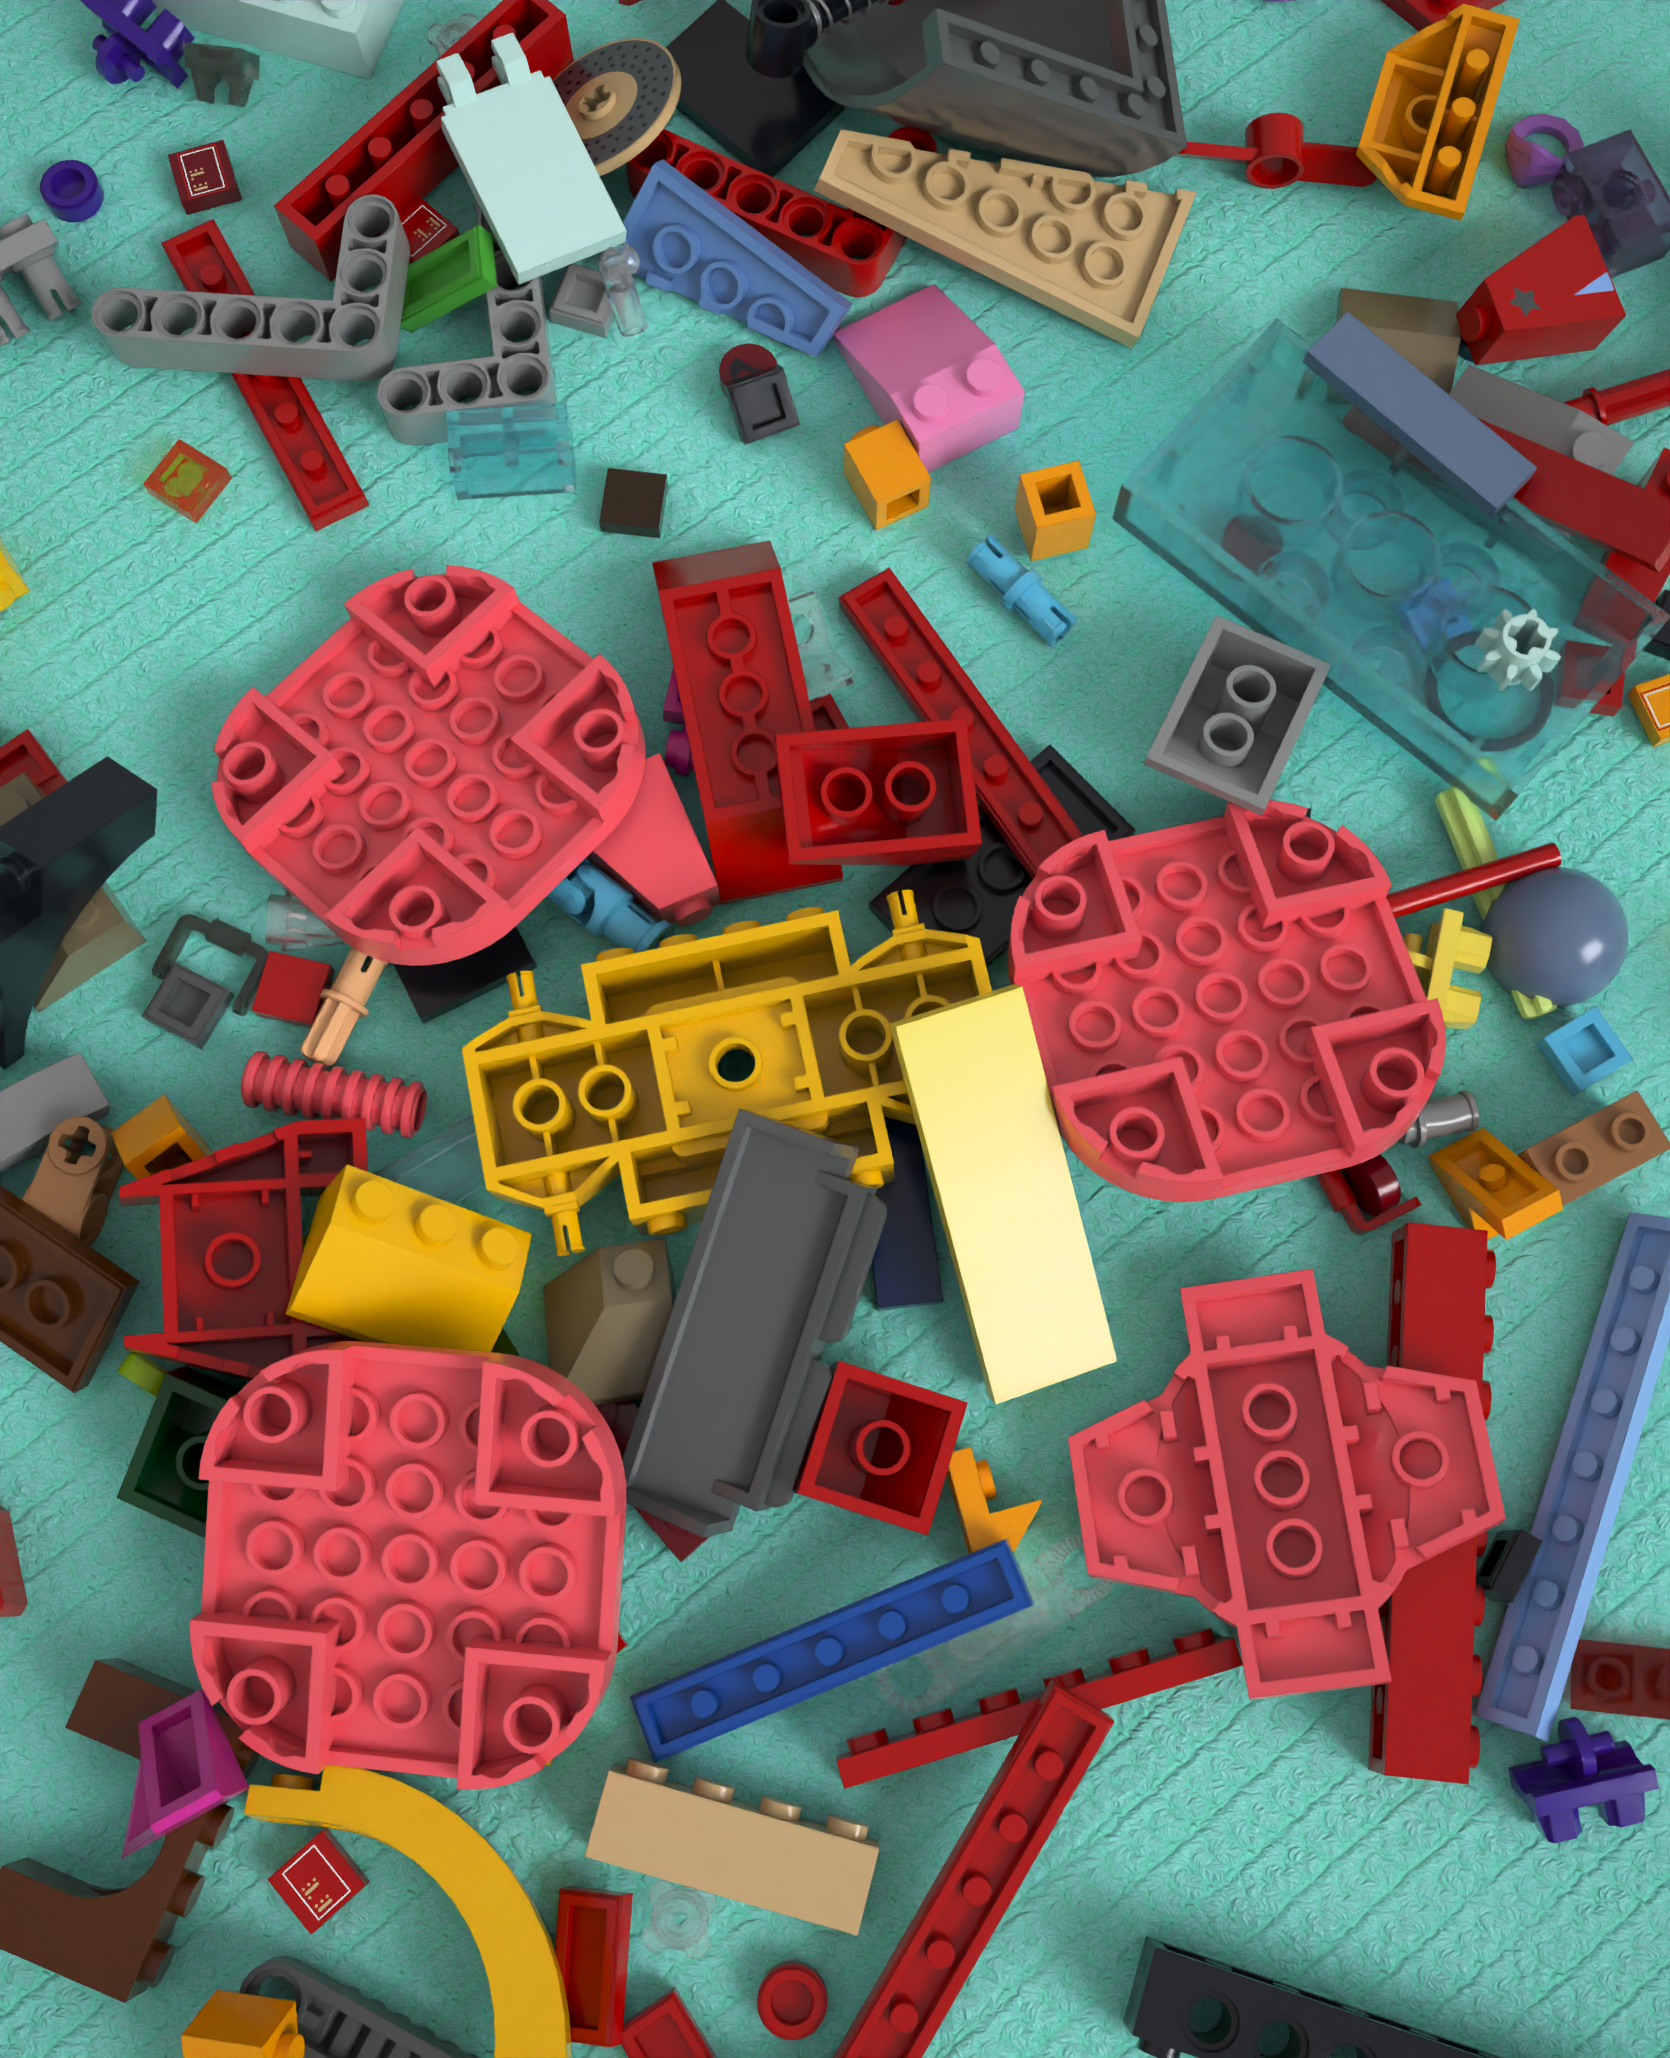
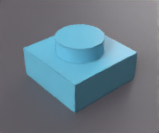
(1584, 1051)

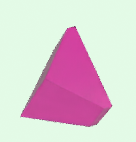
(181, 1770)

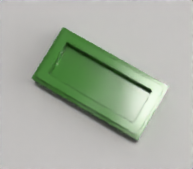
(448, 278)

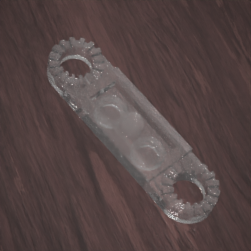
(975, 1652)

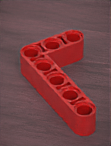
(788, 211)

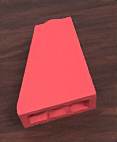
(659, 853)

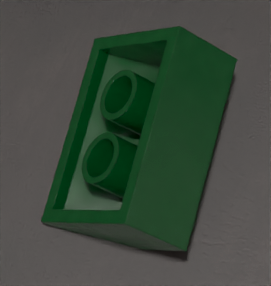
(169, 1452)

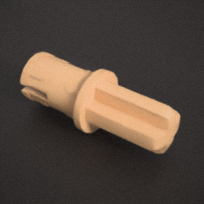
(342, 1008)

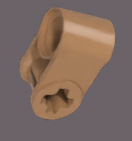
(73, 1186)

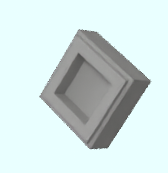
(582, 302)

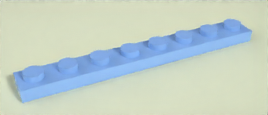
(1584, 1485)

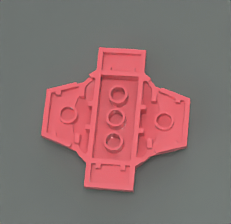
(1285, 1484)

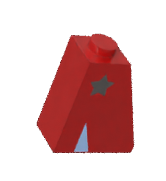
(1543, 301)

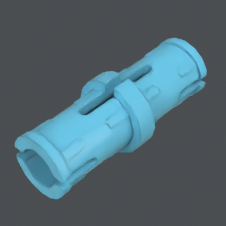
(1021, 590)

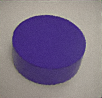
(71, 191)

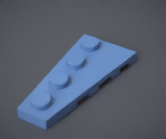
(726, 265)

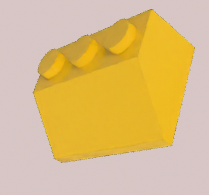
(406, 1267)

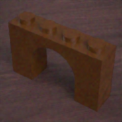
(121, 1934)

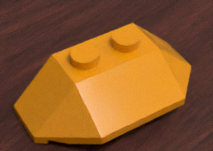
(1437, 109)

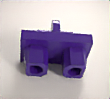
(121, 53)
(1579, 1774)

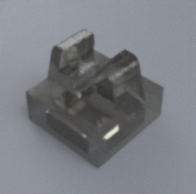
(213, 62)

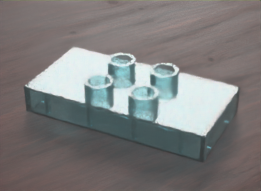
(1379, 566)

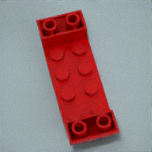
(737, 691)

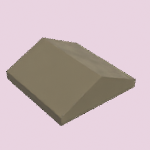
(1415, 327)

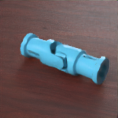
(608, 909)

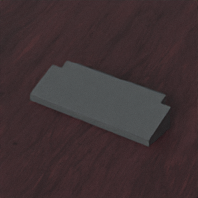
(748, 1328)

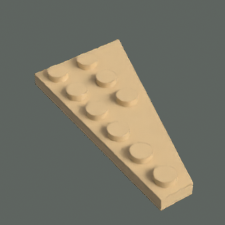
(1027, 225)

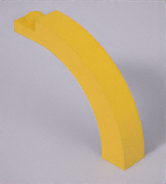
(503, 1919)

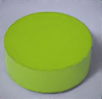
(143, 1372)

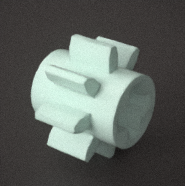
(1521, 632)

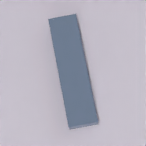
(1419, 415)

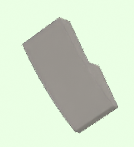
(41, 1102)

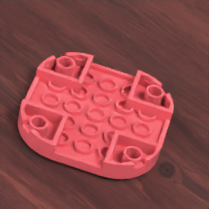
(431, 767)
(1224, 1003)
(410, 1562)

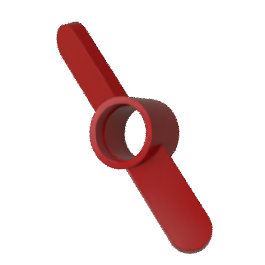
(1279, 156)

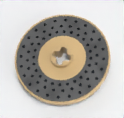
(620, 98)

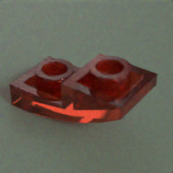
(1620, 1679)

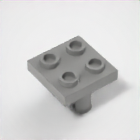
(29, 250)

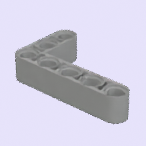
(277, 322)
(491, 378)

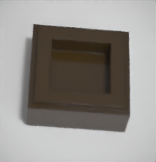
(633, 503)

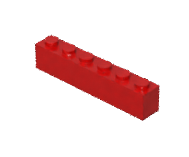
(403, 145)

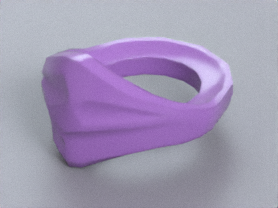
(1531, 162)

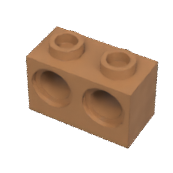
(1598, 1148)

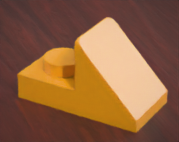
(1494, 1186)
(971, 1488)

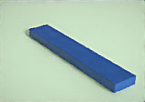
(832, 1650)

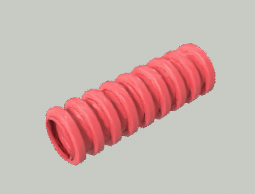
(333, 1093)

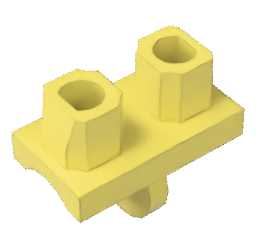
(1450, 947)

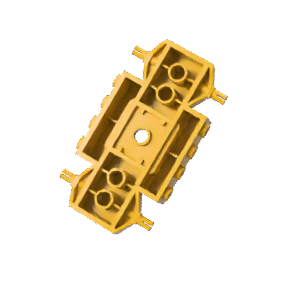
(639, 1085)

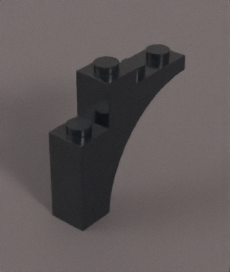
(52, 868)

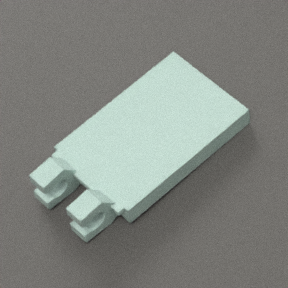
(526, 165)

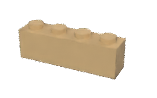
(734, 1847)

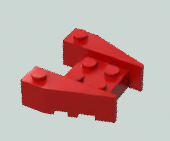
(238, 1246)

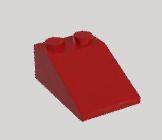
(879, 794)

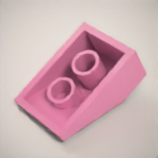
(933, 375)

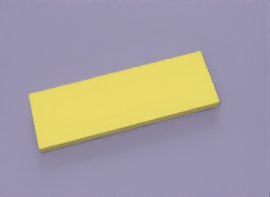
(1004, 1192)

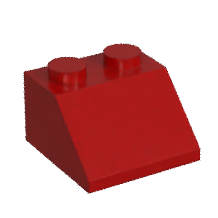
(881, 1448)

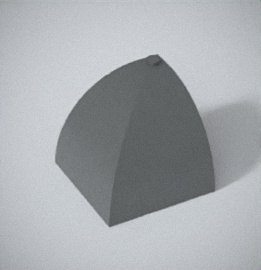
(1016, 78)

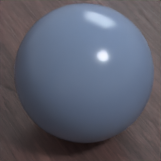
(1556, 936)

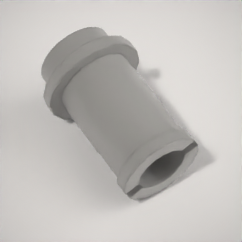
(1443, 1117)

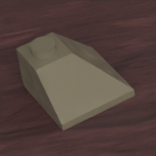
(610, 1319)

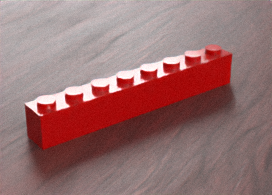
(1429, 1620)

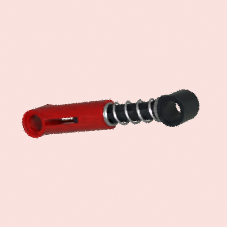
(787, 28)

